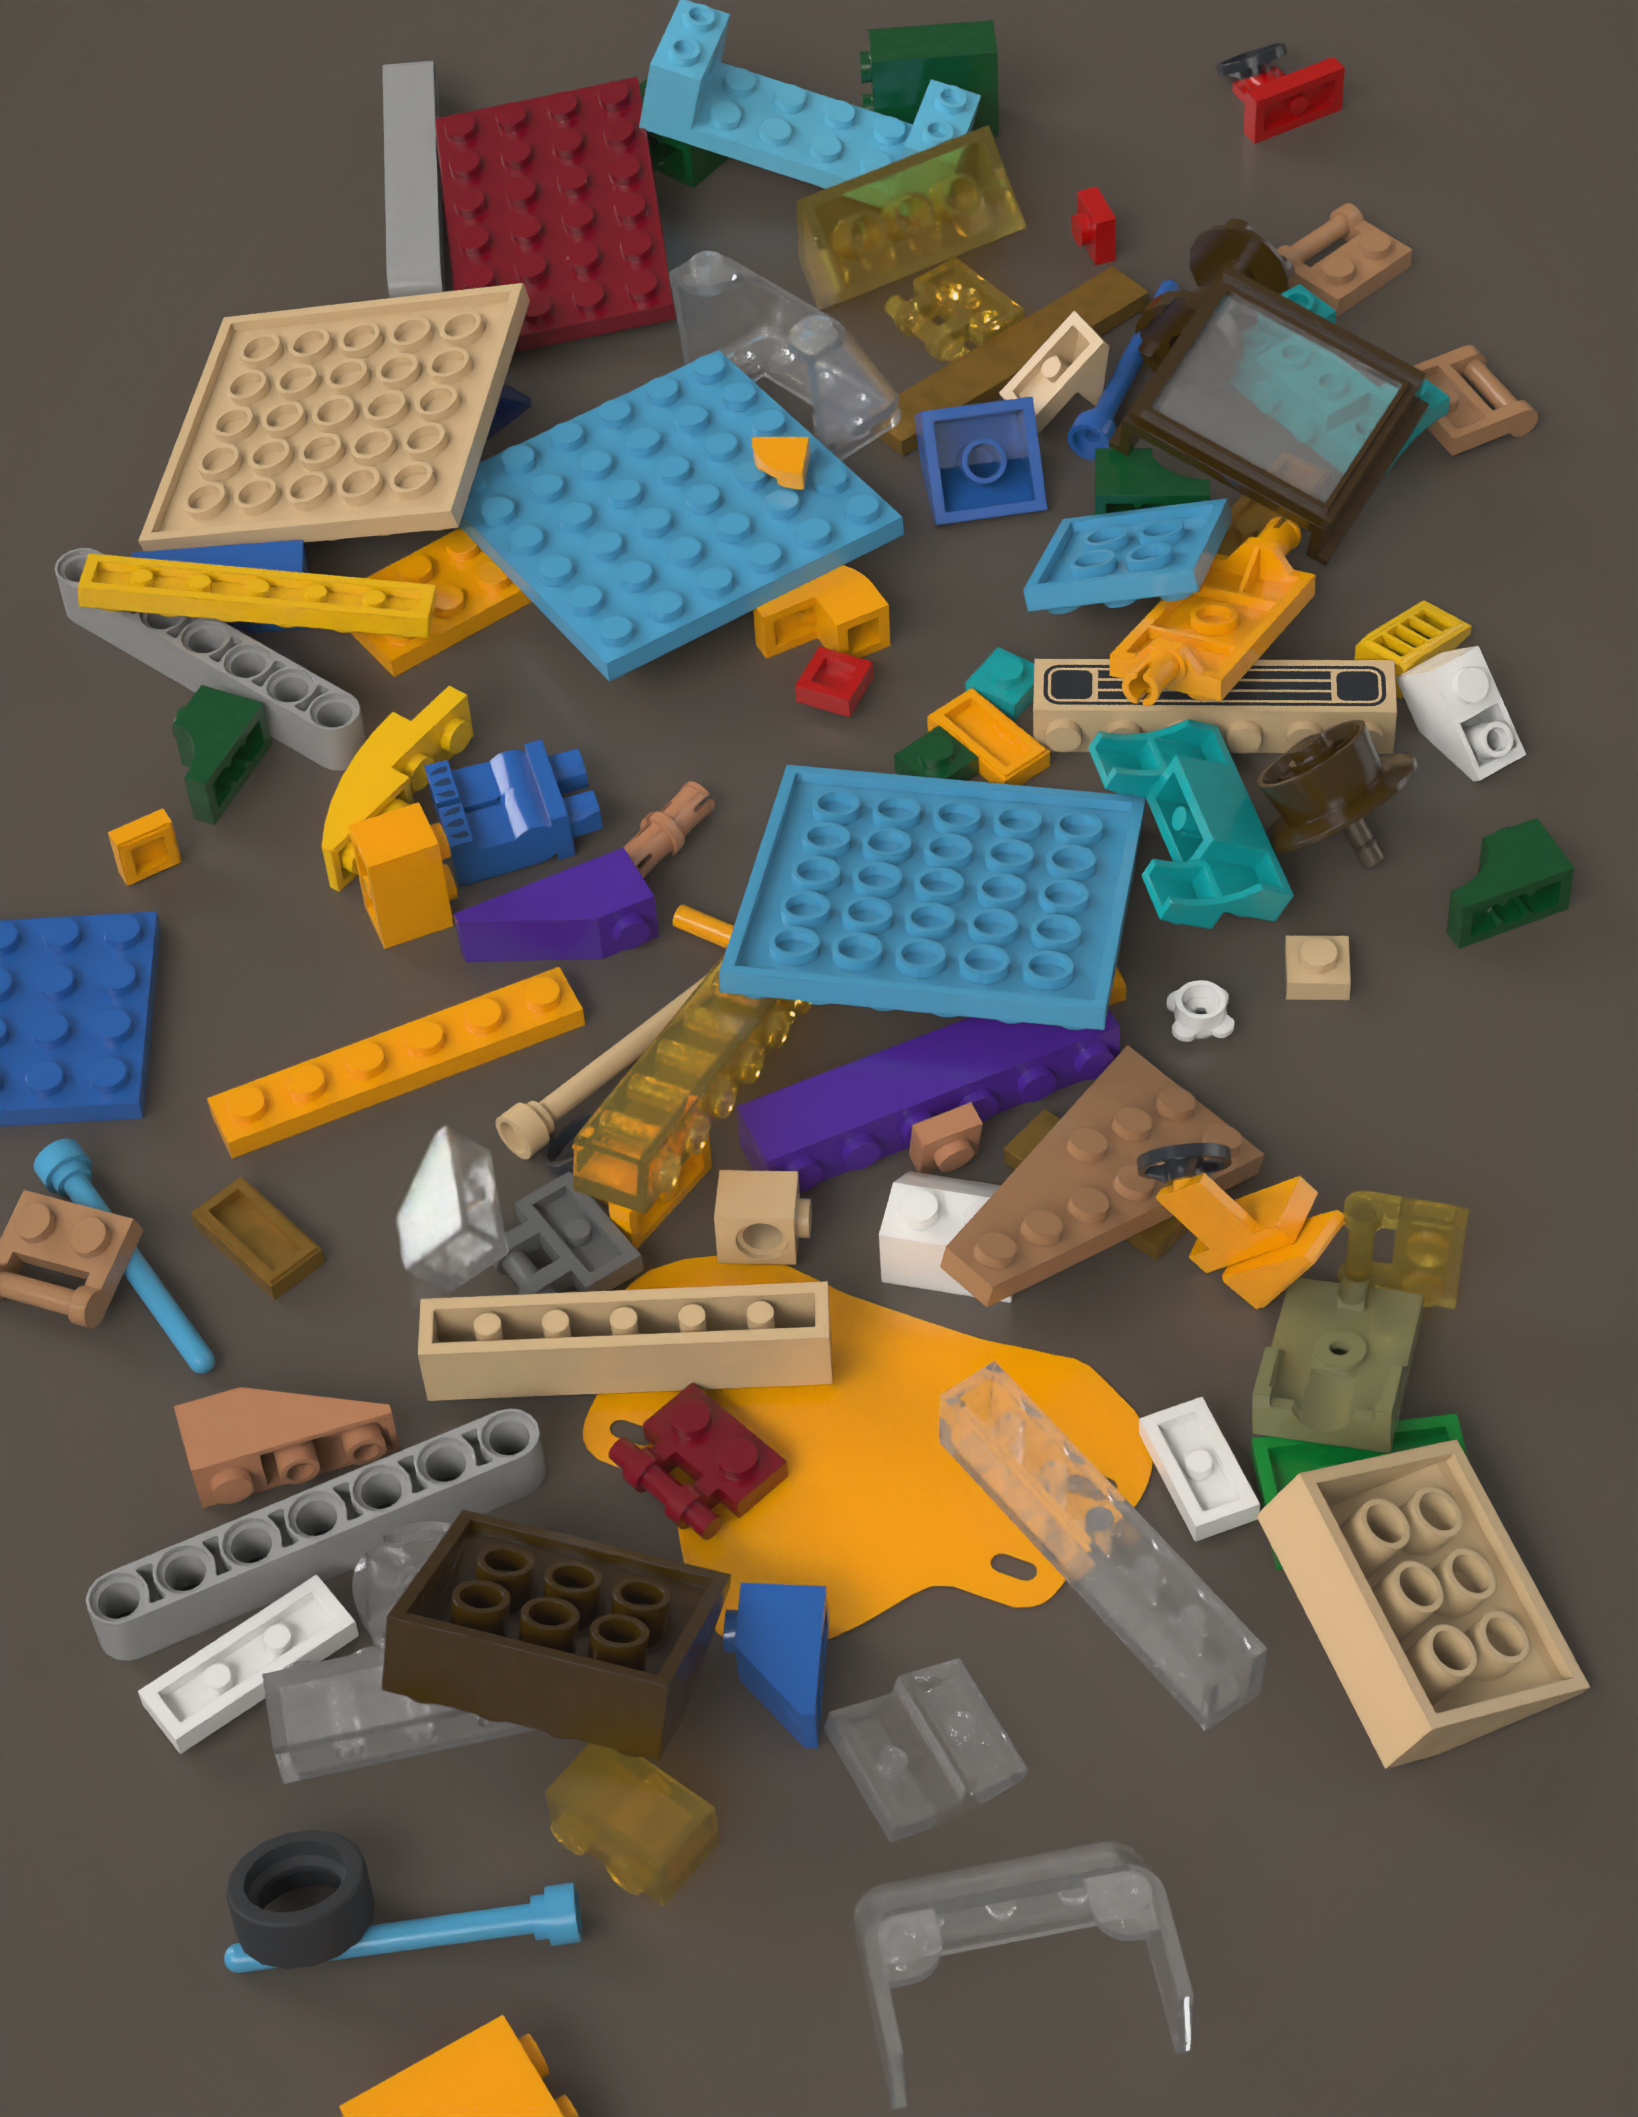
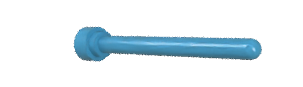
(67, 1172)
(547, 1916)

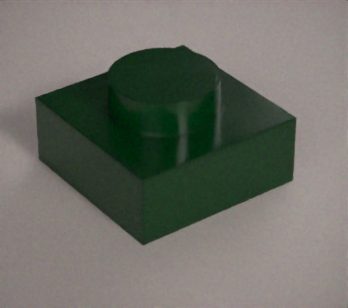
(937, 756)

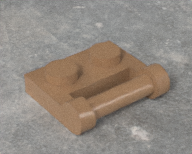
(1352, 270)
(1469, 417)
(68, 1241)

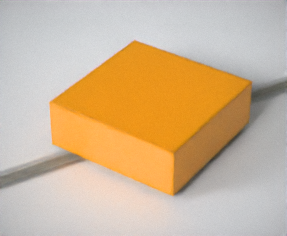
(145, 847)

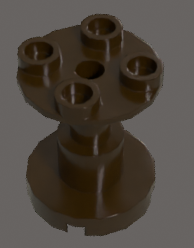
(1214, 250)

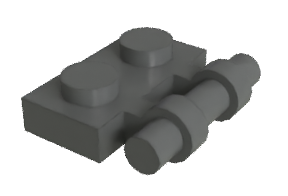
(575, 1234)

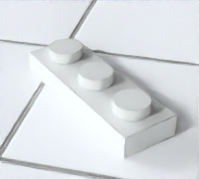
(228, 1673)

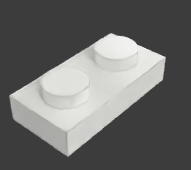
(1199, 1469)

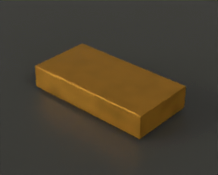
(257, 1238)

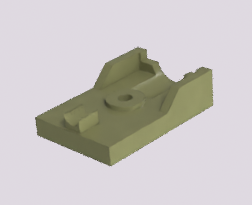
(1338, 1364)

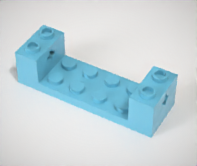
(778, 123)

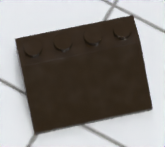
(554, 1634)

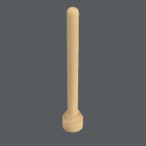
(528, 1126)

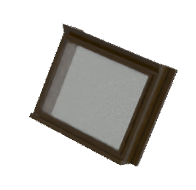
(1279, 408)

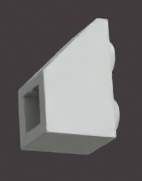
(1462, 711)

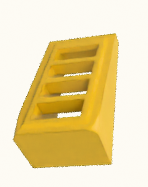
(1391, 636)

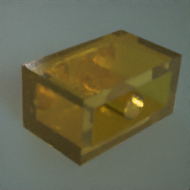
(632, 1821)

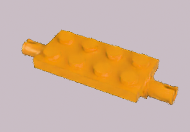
(1223, 628)

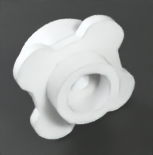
(1200, 1011)

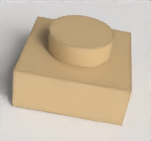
(1317, 968)

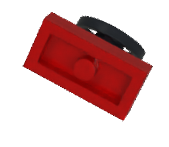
(1279, 100)

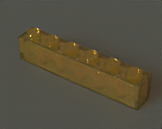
(678, 1093)

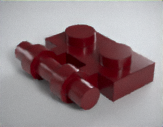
(712, 1449)

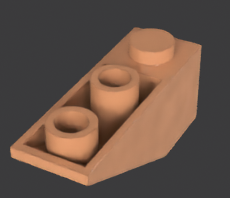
(272, 1438)

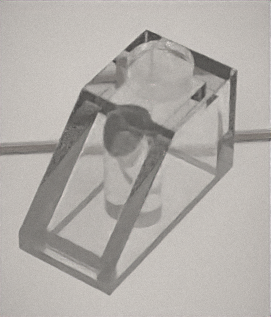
(452, 1214)

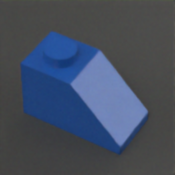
(782, 1652)

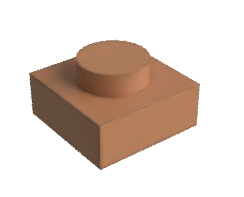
(946, 1140)

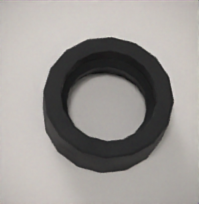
(313, 1933)

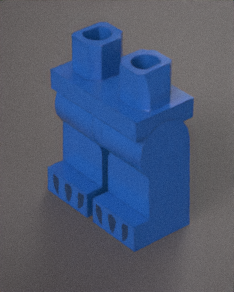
(512, 810)

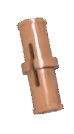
(667, 829)

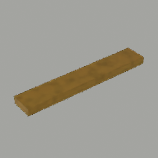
(987, 369)

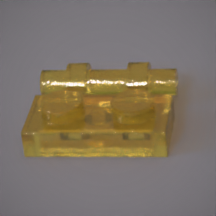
(964, 300)

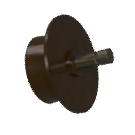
(1330, 786)

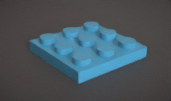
(1128, 556)

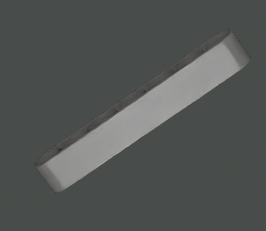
(412, 180)
(198, 651)
(285, 1529)

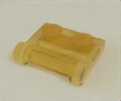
(1425, 1251)

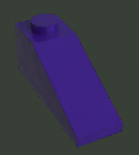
(566, 916)

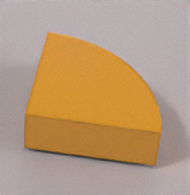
(783, 458)

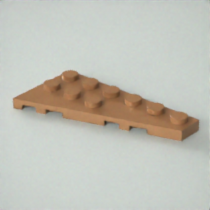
(1083, 1181)

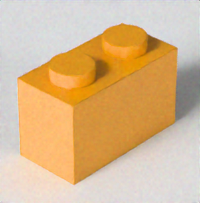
(404, 874)

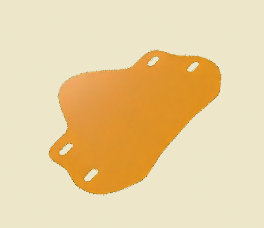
(868, 1486)

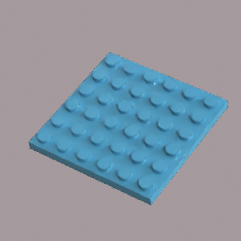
(656, 520)
(938, 897)

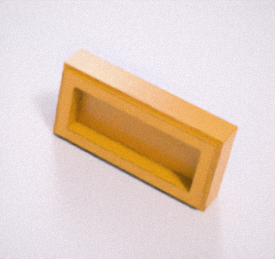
(1003, 748)

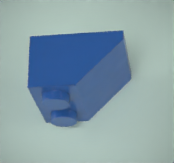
(981, 460)

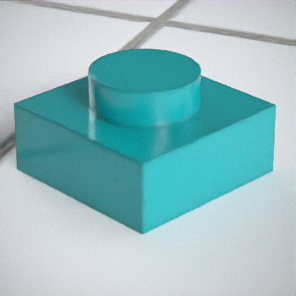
(1005, 682)

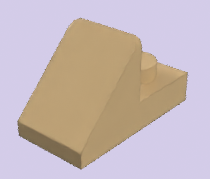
(1065, 364)

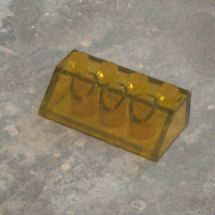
(905, 217)

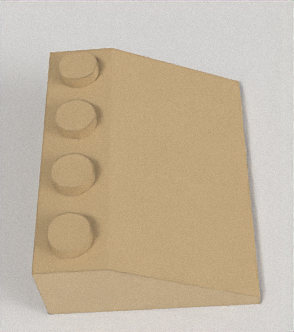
(1419, 1600)

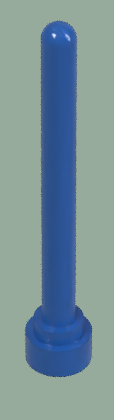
(1096, 426)

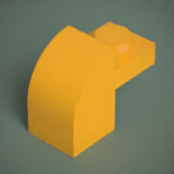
(836, 608)

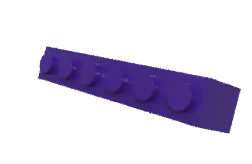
(869, 1105)

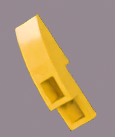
(390, 772)

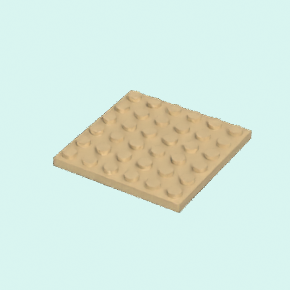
(339, 421)

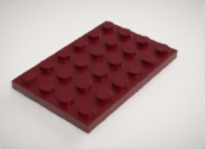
(560, 202)

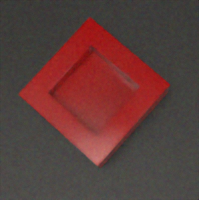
(1095, 226)
(834, 681)

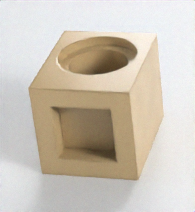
(760, 1217)

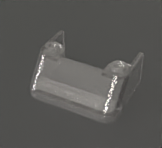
(915, 1921)

